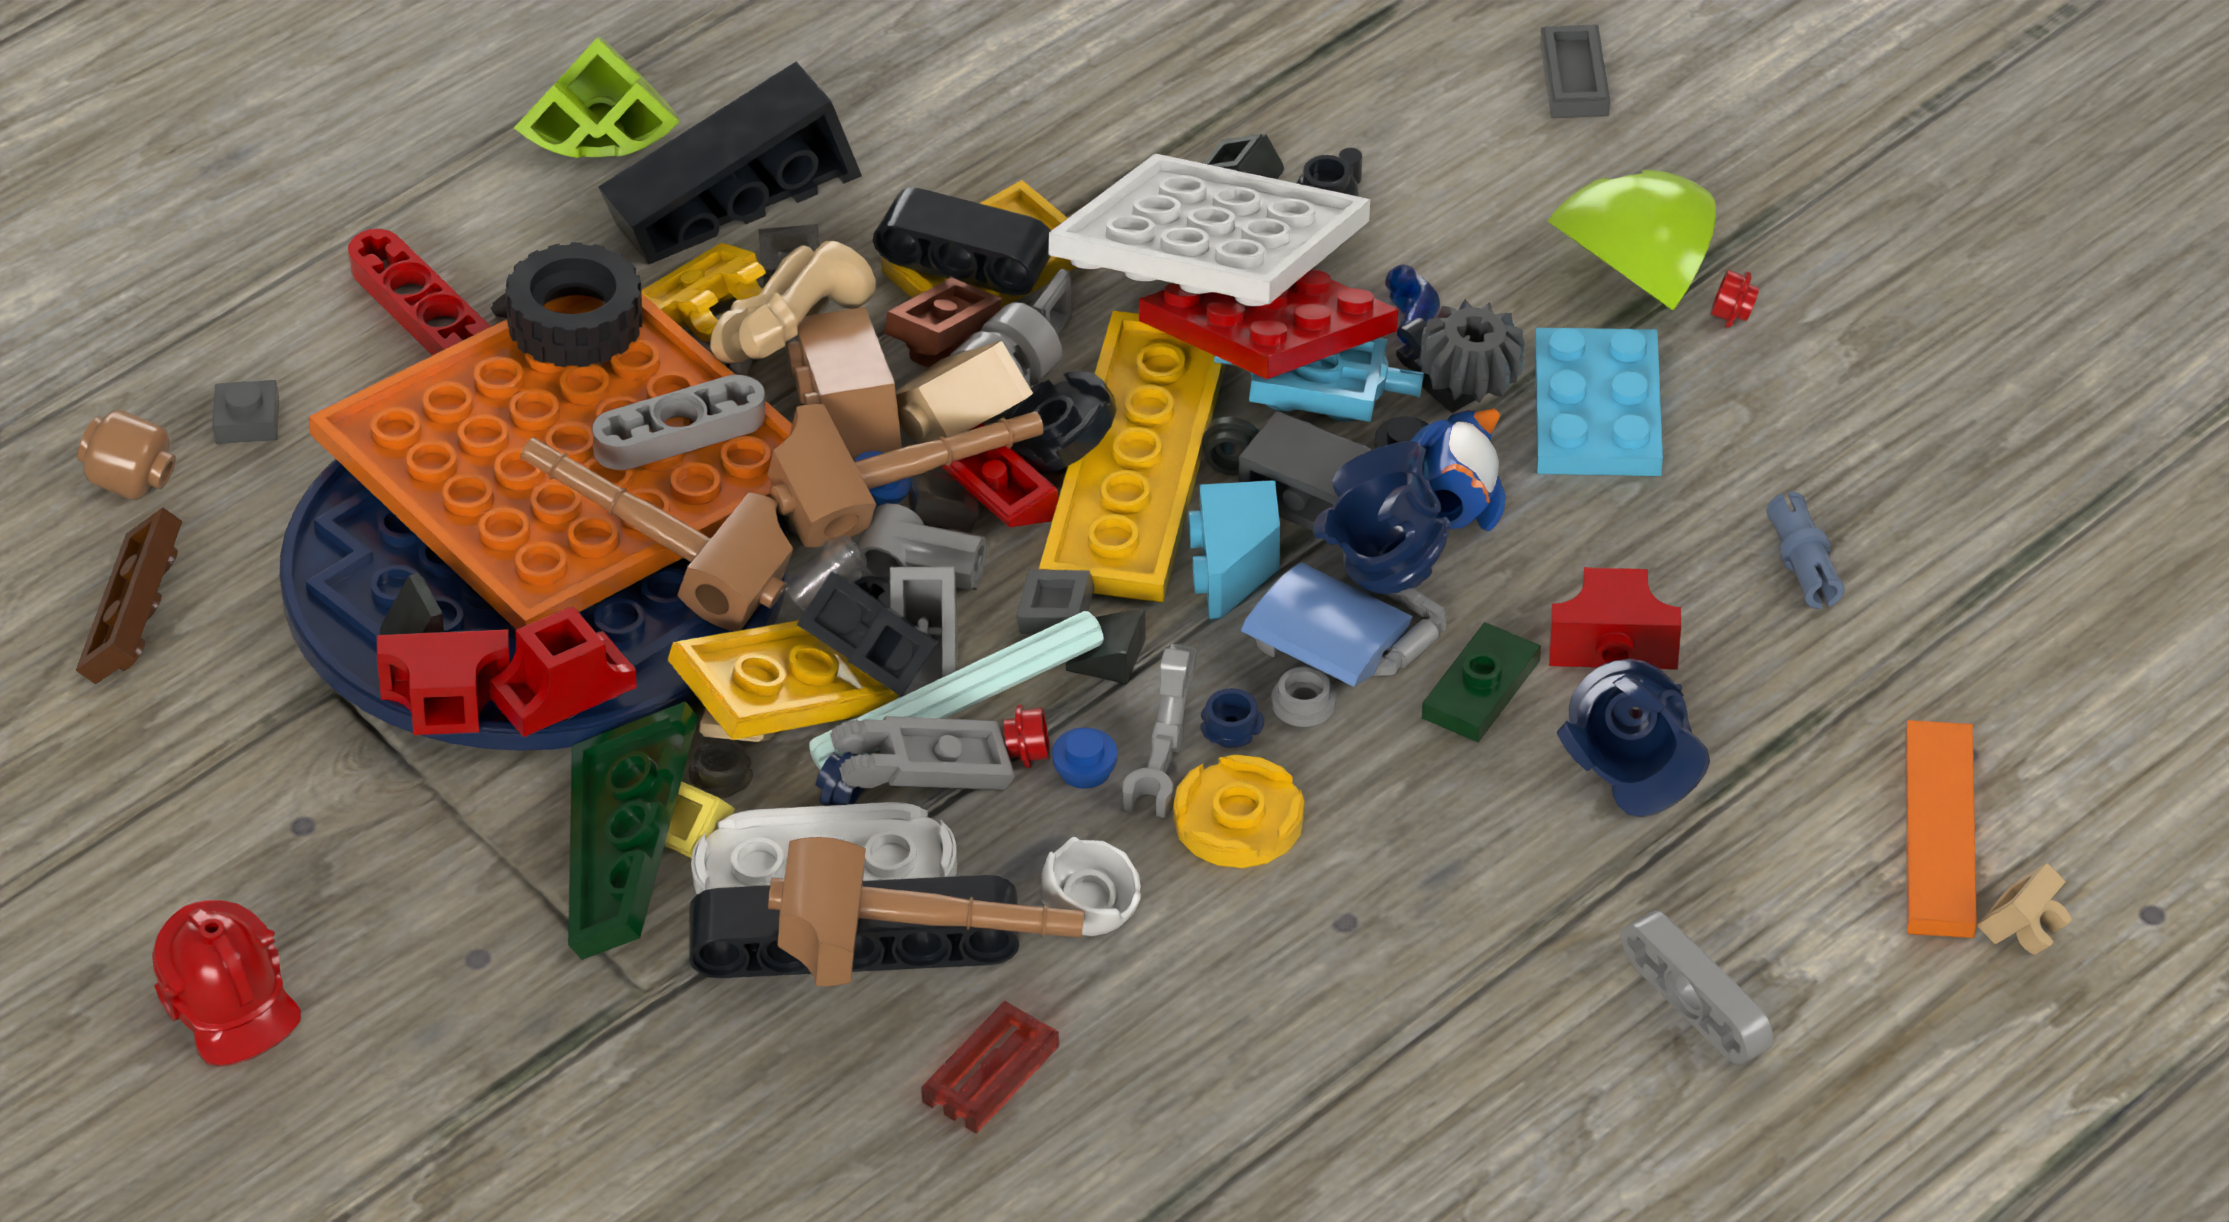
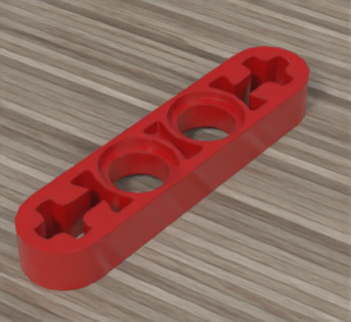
(411, 310)

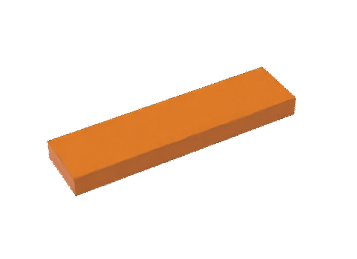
(1940, 829)

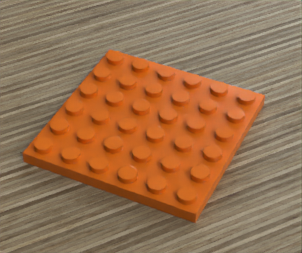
(449, 442)

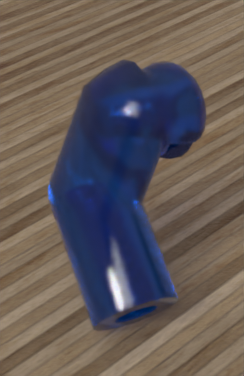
(1411, 296)

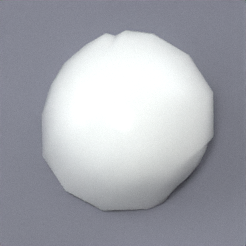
(1093, 880)

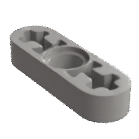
(734, 410)
(1697, 987)

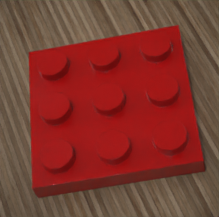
(1296, 329)

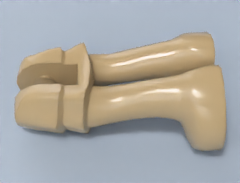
(795, 290)

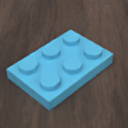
(1598, 402)

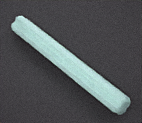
(984, 677)

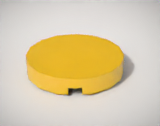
(1238, 811)

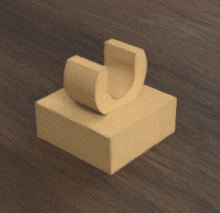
(2024, 907)

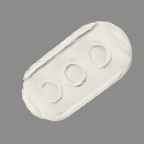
(755, 843)

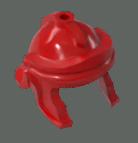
(223, 981)

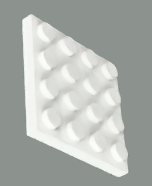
(1209, 229)

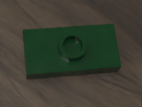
(1481, 682)

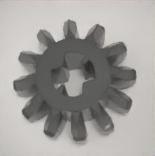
(1472, 351)

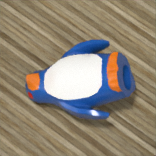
(1464, 467)

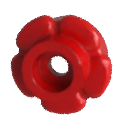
(1734, 298)
(1027, 735)

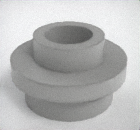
(1303, 697)

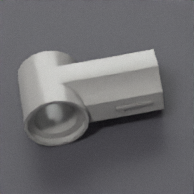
(902, 540)

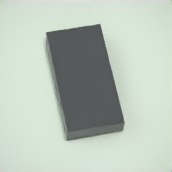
(1574, 71)

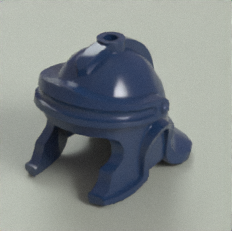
(1385, 519)
(1639, 752)

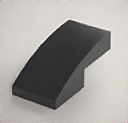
(867, 633)

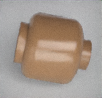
(126, 454)

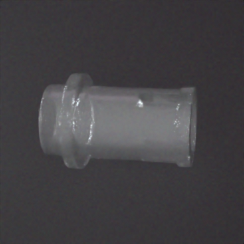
(838, 555)

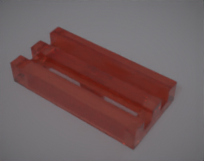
(1000, 1072)

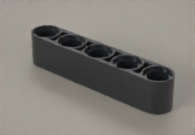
(738, 935)

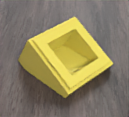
(694, 815)

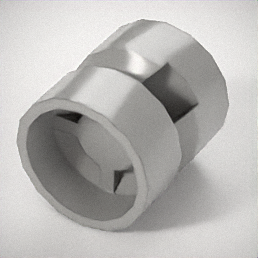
(1027, 338)

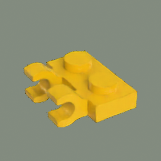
(703, 282)

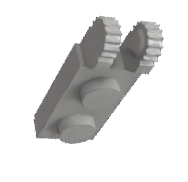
(924, 753)

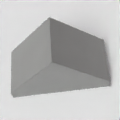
(930, 602)

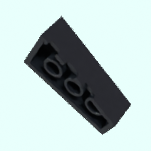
(732, 166)

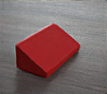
(1007, 486)

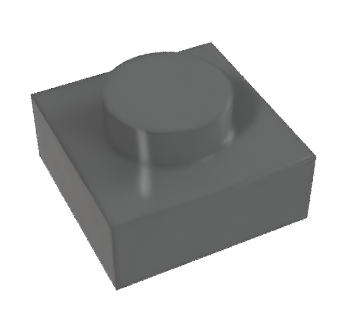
(245, 411)
(1052, 598)

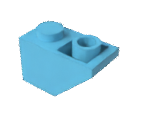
(1238, 542)

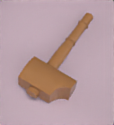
(830, 492)
(726, 572)
(827, 897)

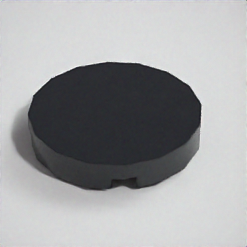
(1073, 418)

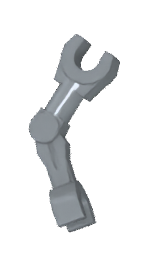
(1175, 676)

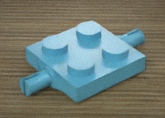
(1338, 385)

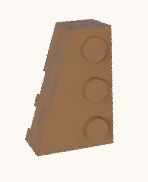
(845, 369)

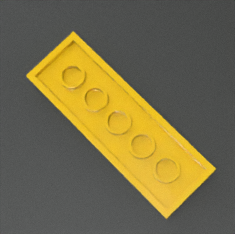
(1133, 491)

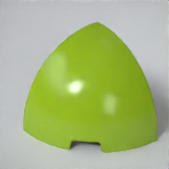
(598, 109)
(1644, 227)

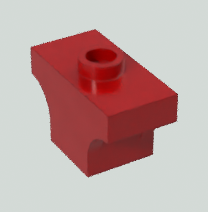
(1614, 621)
(559, 672)
(442, 676)

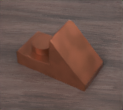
(940, 319)

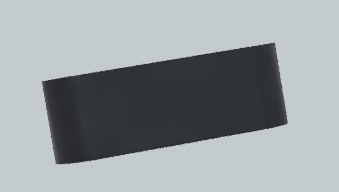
(963, 241)

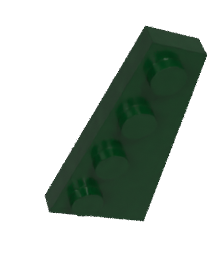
(620, 823)

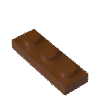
(130, 597)

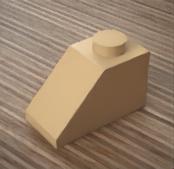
(960, 393)

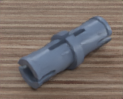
(1805, 550)

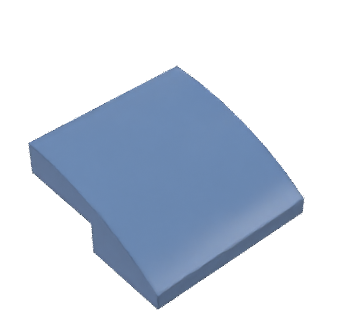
(1326, 624)

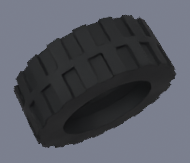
(568, 272)

